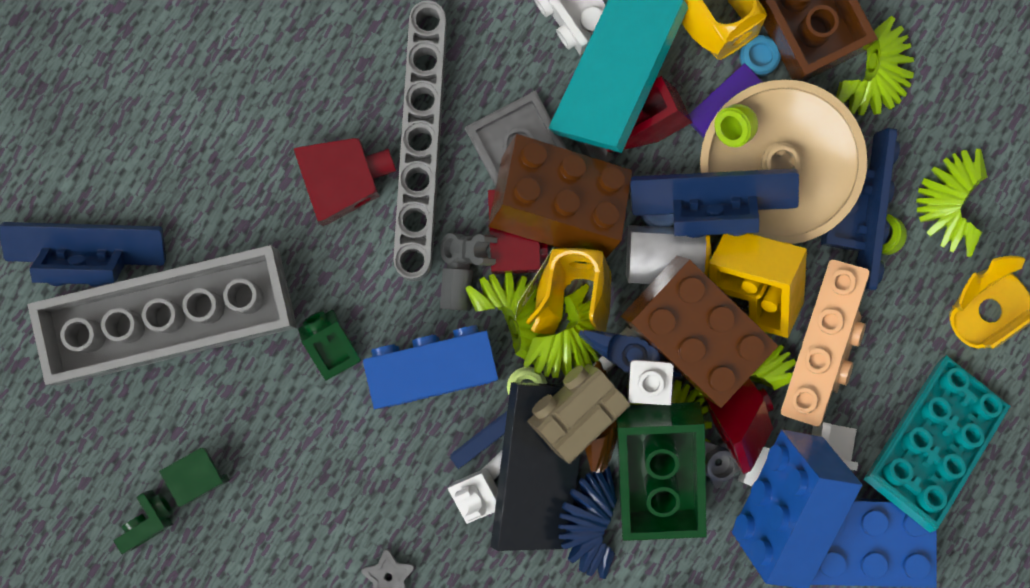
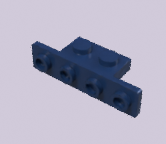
(715, 200)
(866, 224)
(81, 251)

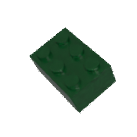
(662, 471)

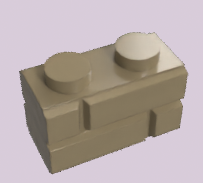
(577, 412)

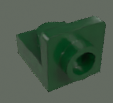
(328, 344)
(141, 529)

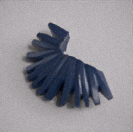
(622, 349)
(589, 522)

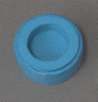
(760, 55)

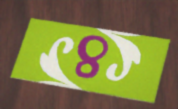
(529, 291)

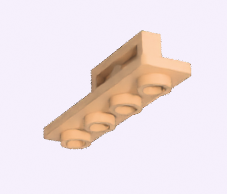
(827, 344)

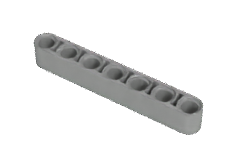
(414, 123)

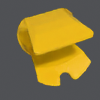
(724, 38)
(558, 275)
(995, 284)

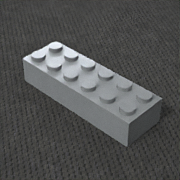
(162, 316)

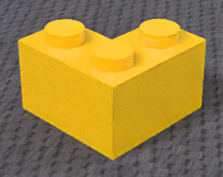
(766, 275)

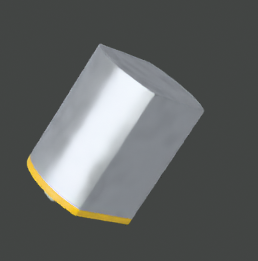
(655, 247)

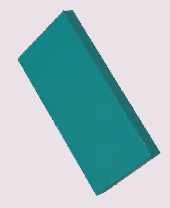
(617, 71)
(937, 444)

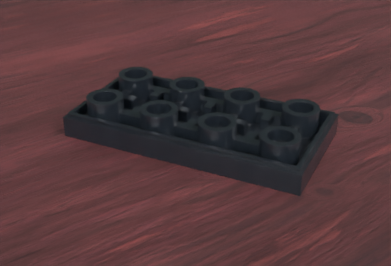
(531, 479)

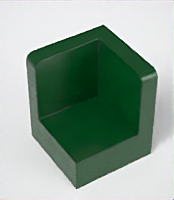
(192, 477)

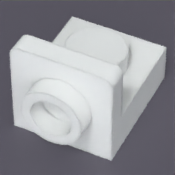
(650, 382)

